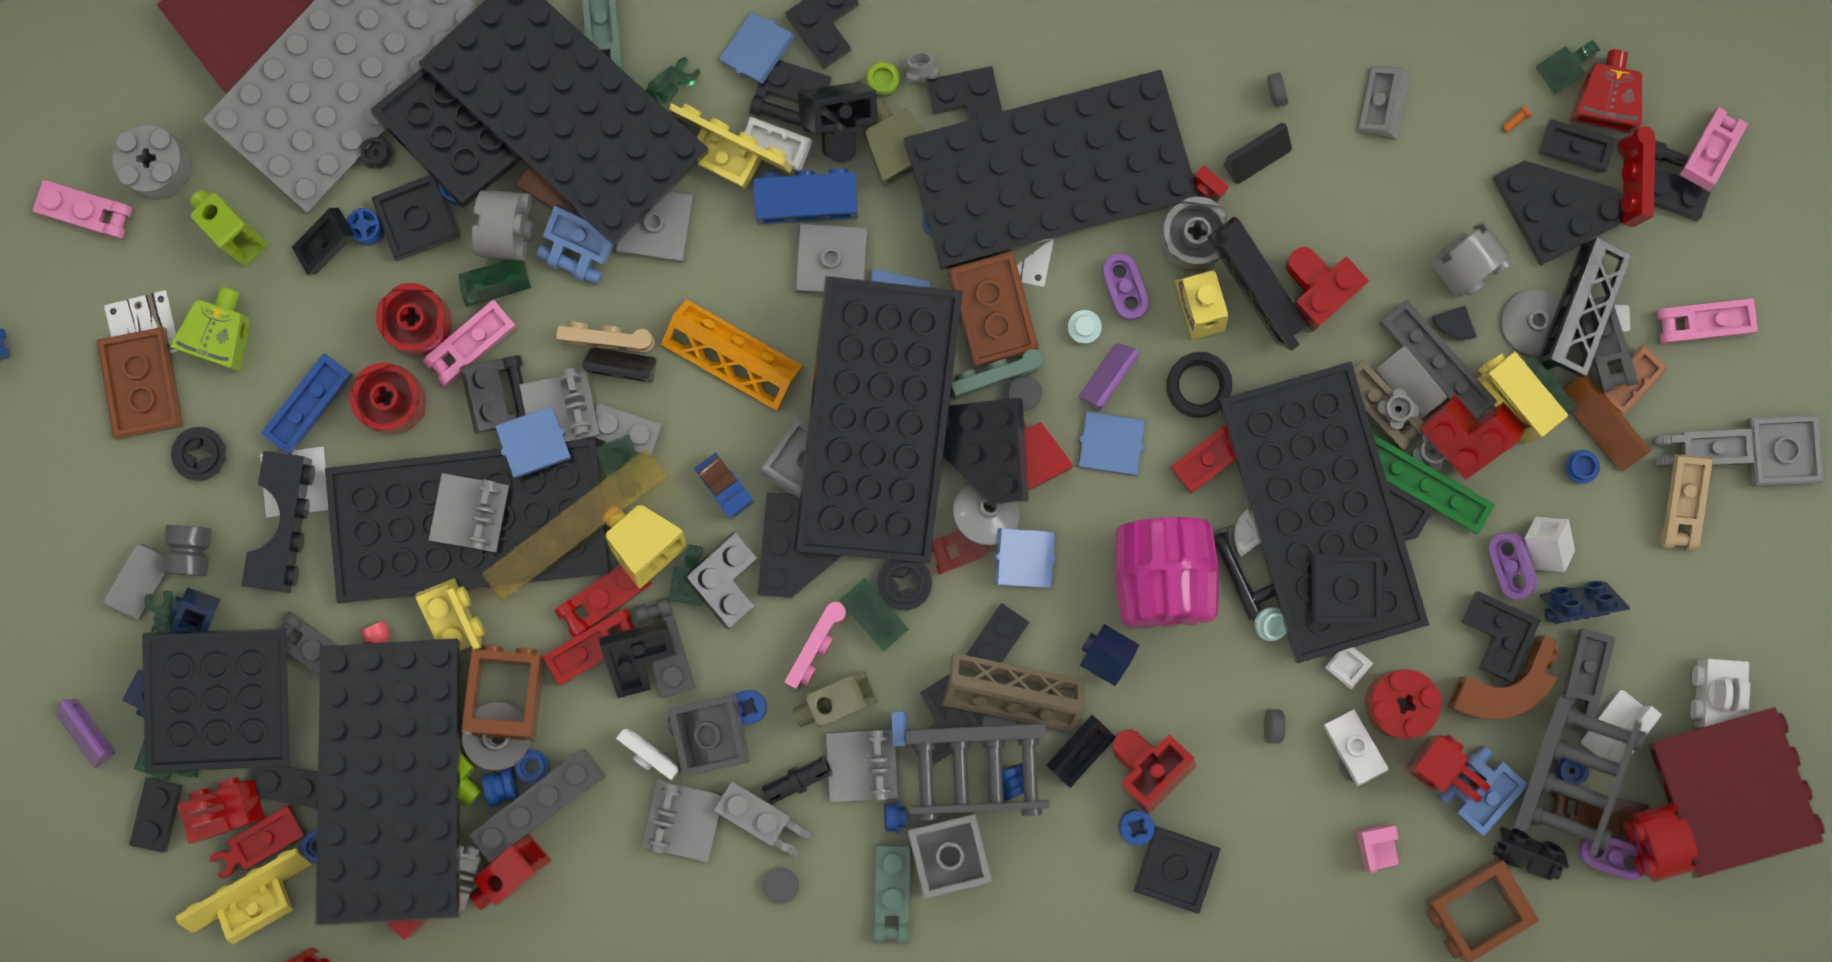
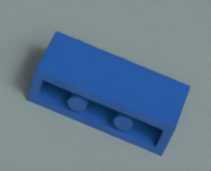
(805, 197)

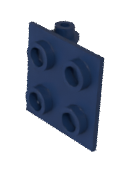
(1587, 601)

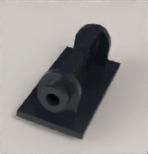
(1546, 858)

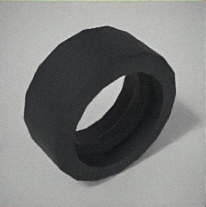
(1207, 360)

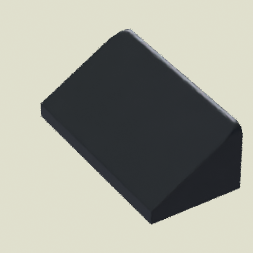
(1258, 153)
(620, 365)

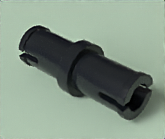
(797, 780)

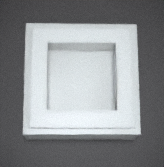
(1348, 666)

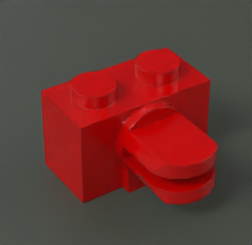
(1323, 287)
(1440, 763)
(1152, 769)
(220, 811)

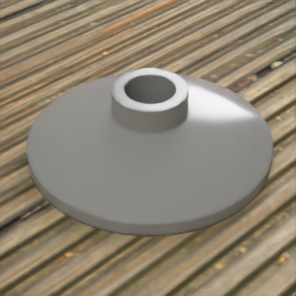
(1518, 320)
(979, 524)
(484, 751)

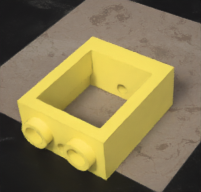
(1516, 385)

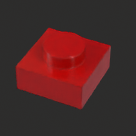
(1209, 184)

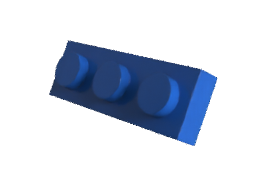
(306, 404)

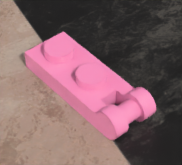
(1713, 149)
(81, 209)
(1708, 320)
(470, 342)
(817, 644)

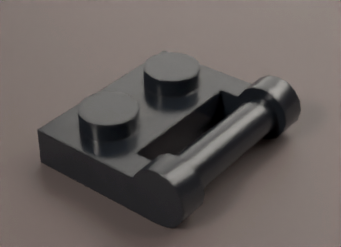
(785, 82)
(1676, 192)
(486, 394)

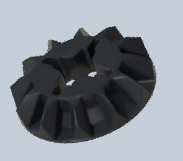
(193, 439)
(910, 598)

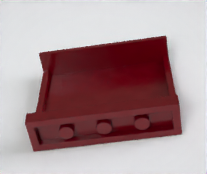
(231, 33)
(1738, 790)

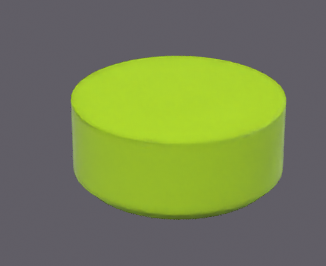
(883, 78)

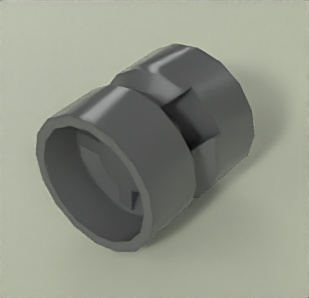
(186, 550)

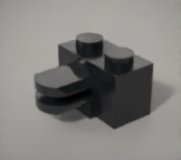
(837, 115)

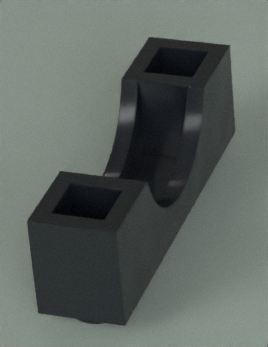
(274, 563)

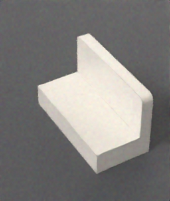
(1622, 712)

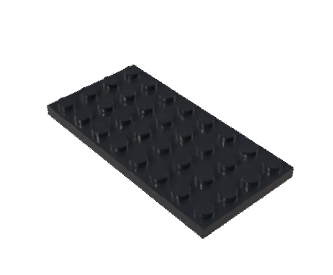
(565, 111)
(1050, 169)
(877, 419)
(1320, 492)
(387, 510)
(388, 782)

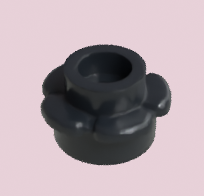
(385, 152)

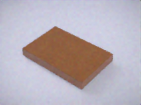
(993, 308)
(139, 383)

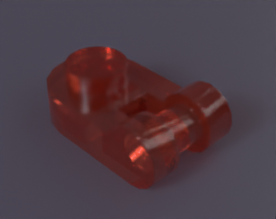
(967, 549)

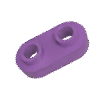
(1126, 287)
(1511, 565)
(1610, 860)

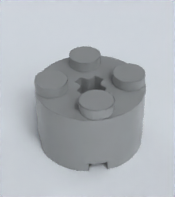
(137, 149)
(502, 225)
(1179, 245)
(1469, 260)

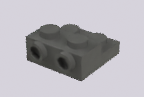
(708, 735)

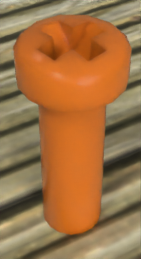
(1524, 113)

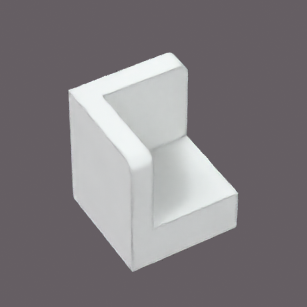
(1550, 544)

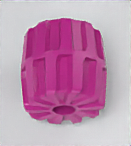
(1166, 572)

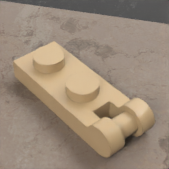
(607, 338)
(1687, 501)

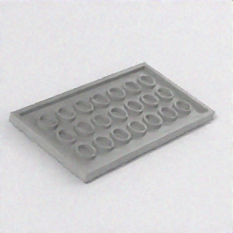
(314, 89)

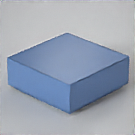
(899, 727)

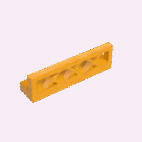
(733, 348)

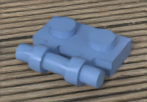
(573, 232)
(1504, 790)

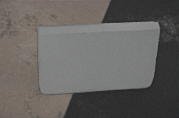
(1384, 102)
(1406, 373)
(137, 578)

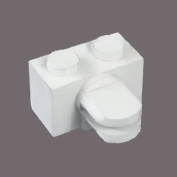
(1720, 691)

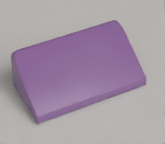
(1108, 375)
(84, 732)

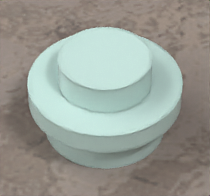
(1084, 326)
(1269, 624)

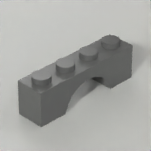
(537, 804)

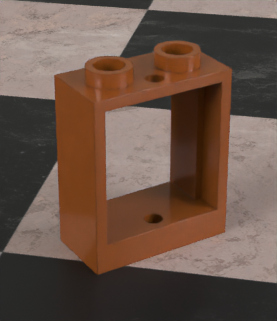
(498, 728)
(1510, 892)

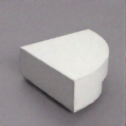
(1245, 534)

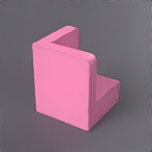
(1378, 847)

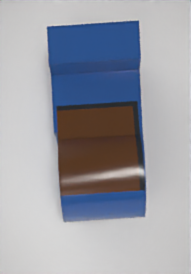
(724, 486)

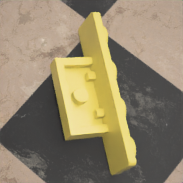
(729, 155)
(249, 901)

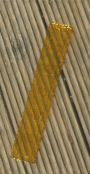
(574, 524)

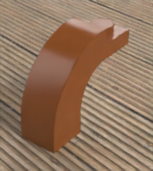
(1527, 690)

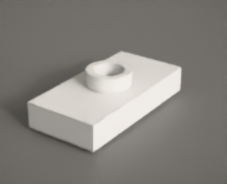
(791, 143)
(1355, 748)
(647, 754)

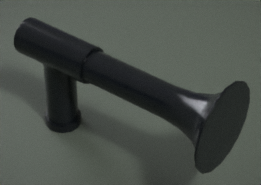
(1248, 598)

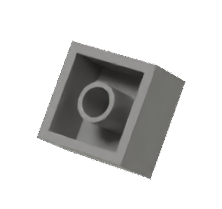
(949, 855)

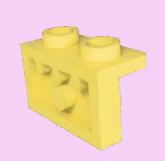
(448, 614)

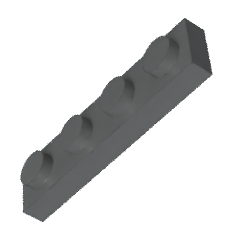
(1437, 358)

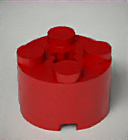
(401, 306)
(370, 391)
(1420, 695)
(1661, 842)

